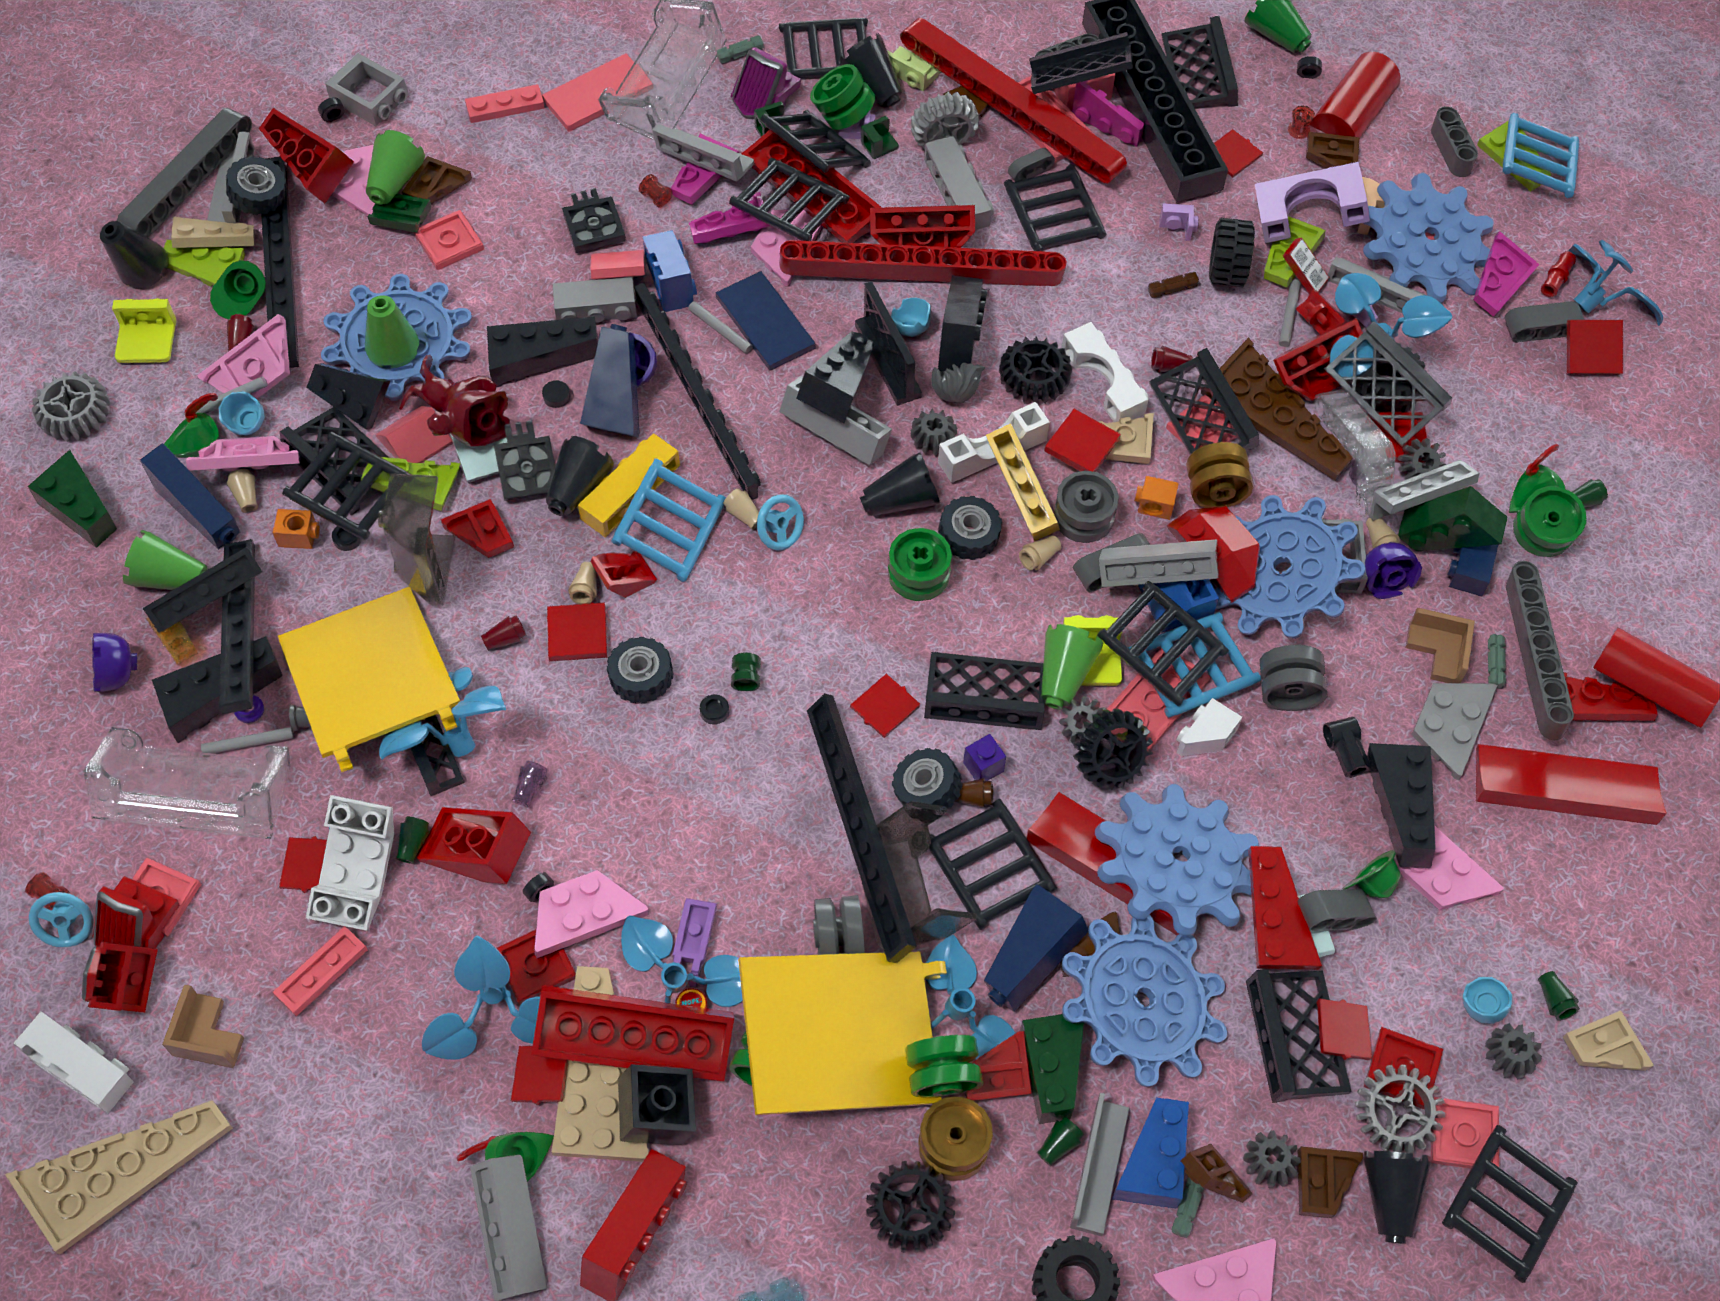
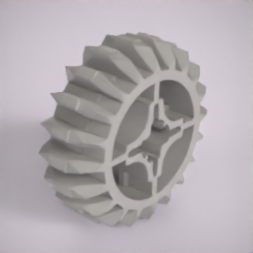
(944, 118)
(71, 406)
(1393, 1123)

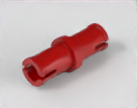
(1558, 274)

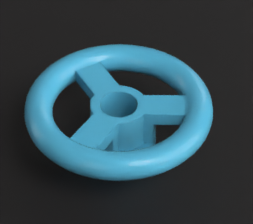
(777, 522)
(61, 917)

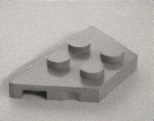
(1452, 721)

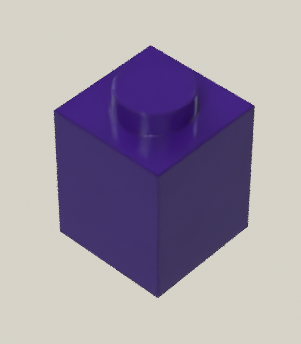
(984, 758)

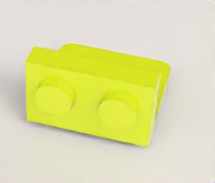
(144, 330)
(1107, 667)

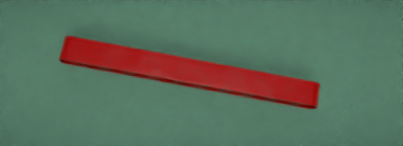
(1014, 100)
(935, 260)

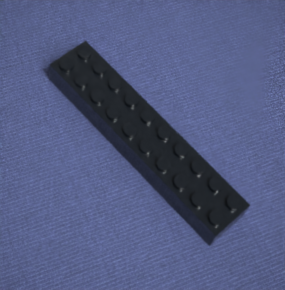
(1158, 99)

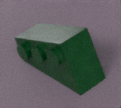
(72, 500)
(1453, 522)
(1053, 1064)

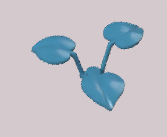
(1357, 291)
(1593, 293)
(459, 739)
(649, 941)
(485, 970)
(959, 978)

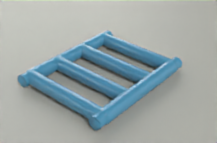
(1569, 156)
(633, 514)
(1223, 687)

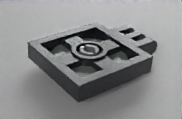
(593, 222)
(524, 463)

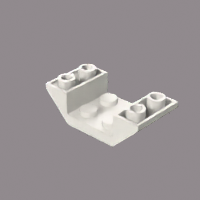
(352, 863)

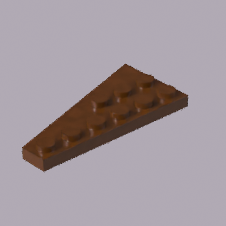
(1281, 412)

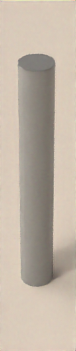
(1289, 315)
(720, 327)
(249, 387)
(247, 741)

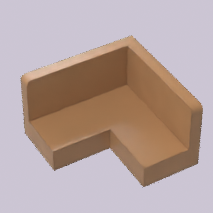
(1444, 637)
(194, 1034)

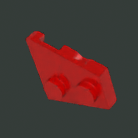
(480, 528)
(1003, 1070)

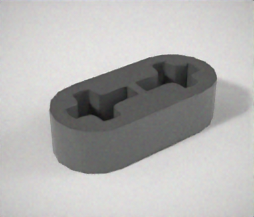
(1031, 164)

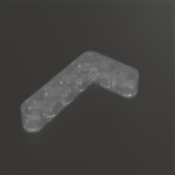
(1362, 440)

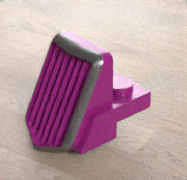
(762, 82)

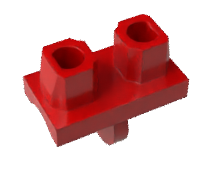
(1320, 313)

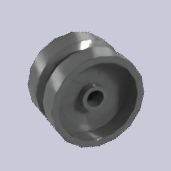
(1086, 506)
(1293, 678)
(838, 931)

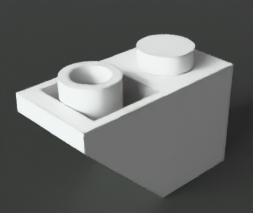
(1210, 731)

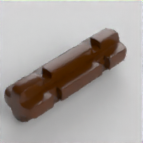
(1173, 284)

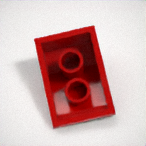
(476, 843)

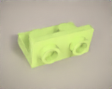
(912, 68)

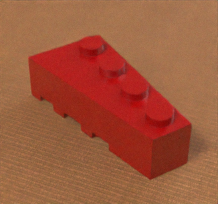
(310, 157)
(631, 1226)

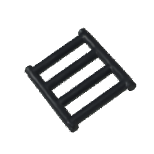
(811, 27)
(810, 151)
(1079, 191)
(784, 223)
(317, 504)
(1132, 655)
(1014, 834)
(1550, 1212)

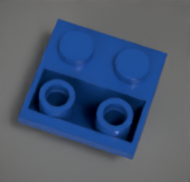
(1194, 596)

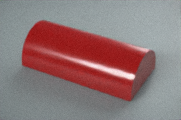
(1358, 96)
(1659, 677)

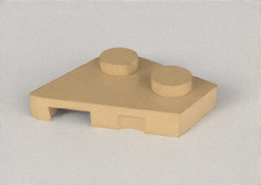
(1608, 1045)

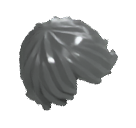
(957, 384)

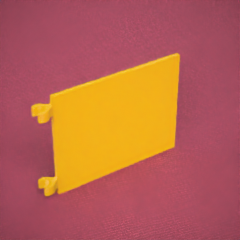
(368, 673)
(834, 1029)

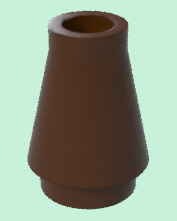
(976, 793)

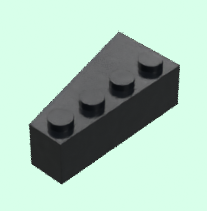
(961, 321)
(539, 347)
(835, 377)
(192, 693)
(1406, 798)

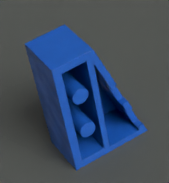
(669, 270)
(1154, 1168)

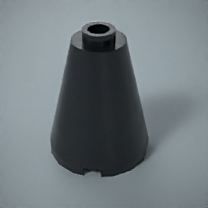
(876, 68)
(133, 255)
(576, 474)
(901, 489)
(1396, 1191)

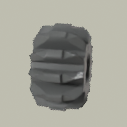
(931, 430)
(1417, 450)
(1084, 709)
(1502, 1054)
(1282, 1167)

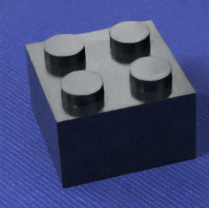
(656, 1105)

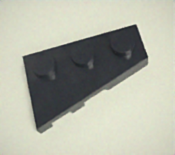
(351, 393)

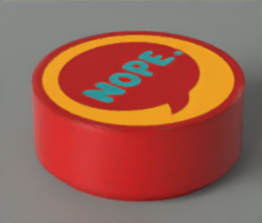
(692, 997)

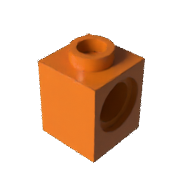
(1156, 497)
(285, 528)

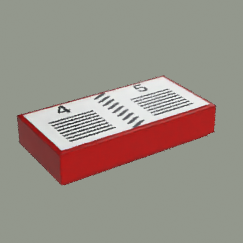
(1305, 265)

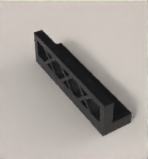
(202, 590)
(424, 765)

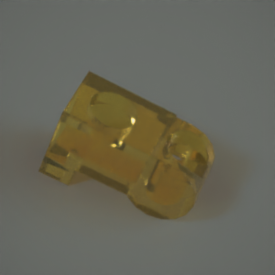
(176, 642)

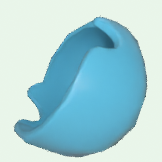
(912, 316)
(241, 413)
(1487, 1000)

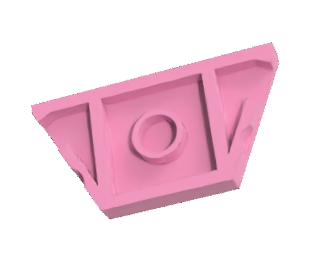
(353, 185)
(769, 240)
(258, 355)
(243, 452)
(1452, 876)
(581, 911)
(1231, 1276)

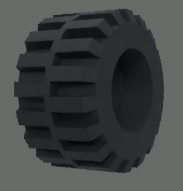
(1231, 252)
(1385, 388)
(1075, 1253)

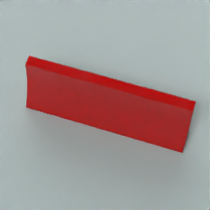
(848, 220)
(1568, 784)
(1068, 836)
(632, 1031)

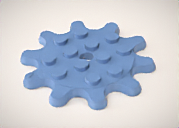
(1415, 257)
(425, 314)
(1314, 572)
(1158, 879)
(1175, 993)

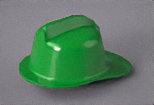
(237, 289)
(1378, 877)

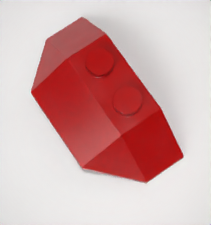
(923, 225)
(1304, 365)
(1235, 551)

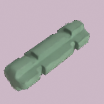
(739, 49)
(1496, 660)
(1187, 1209)

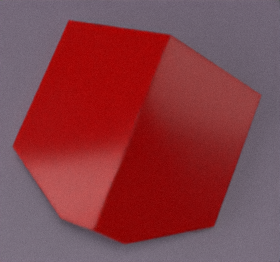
(623, 572)

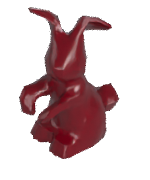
(461, 408)

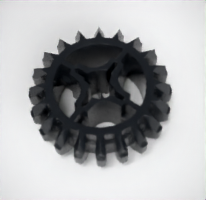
(1037, 378)
(1097, 746)
(920, 1213)

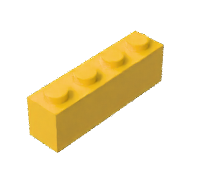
(1022, 482)
(611, 498)

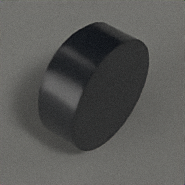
(1309, 67)
(331, 109)
(556, 394)
(344, 540)
(714, 709)
(536, 884)

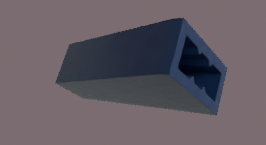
(612, 387)
(189, 496)
(1033, 947)

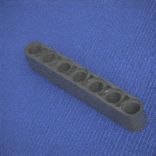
(185, 172)
(1539, 651)

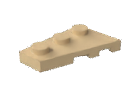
(206, 233)
(1134, 439)

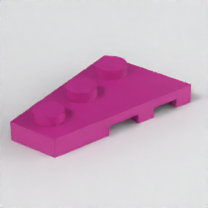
(1099, 112)
(695, 180)
(726, 223)
(1502, 274)

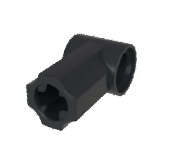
(1345, 738)

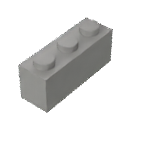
(599, 298)

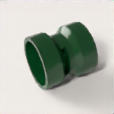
(745, 671)

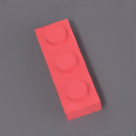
(504, 103)
(320, 971)

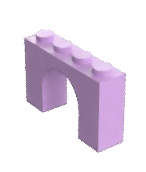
(1339, 184)

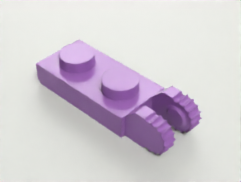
(694, 934)

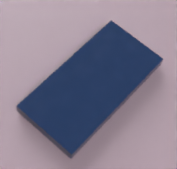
(765, 320)

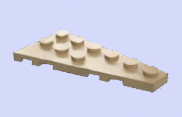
(590, 1106)
(102, 1178)

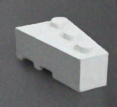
(74, 1062)

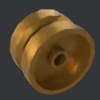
(1219, 475)
(958, 1119)

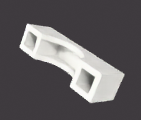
(1090, 351)
(965, 455)

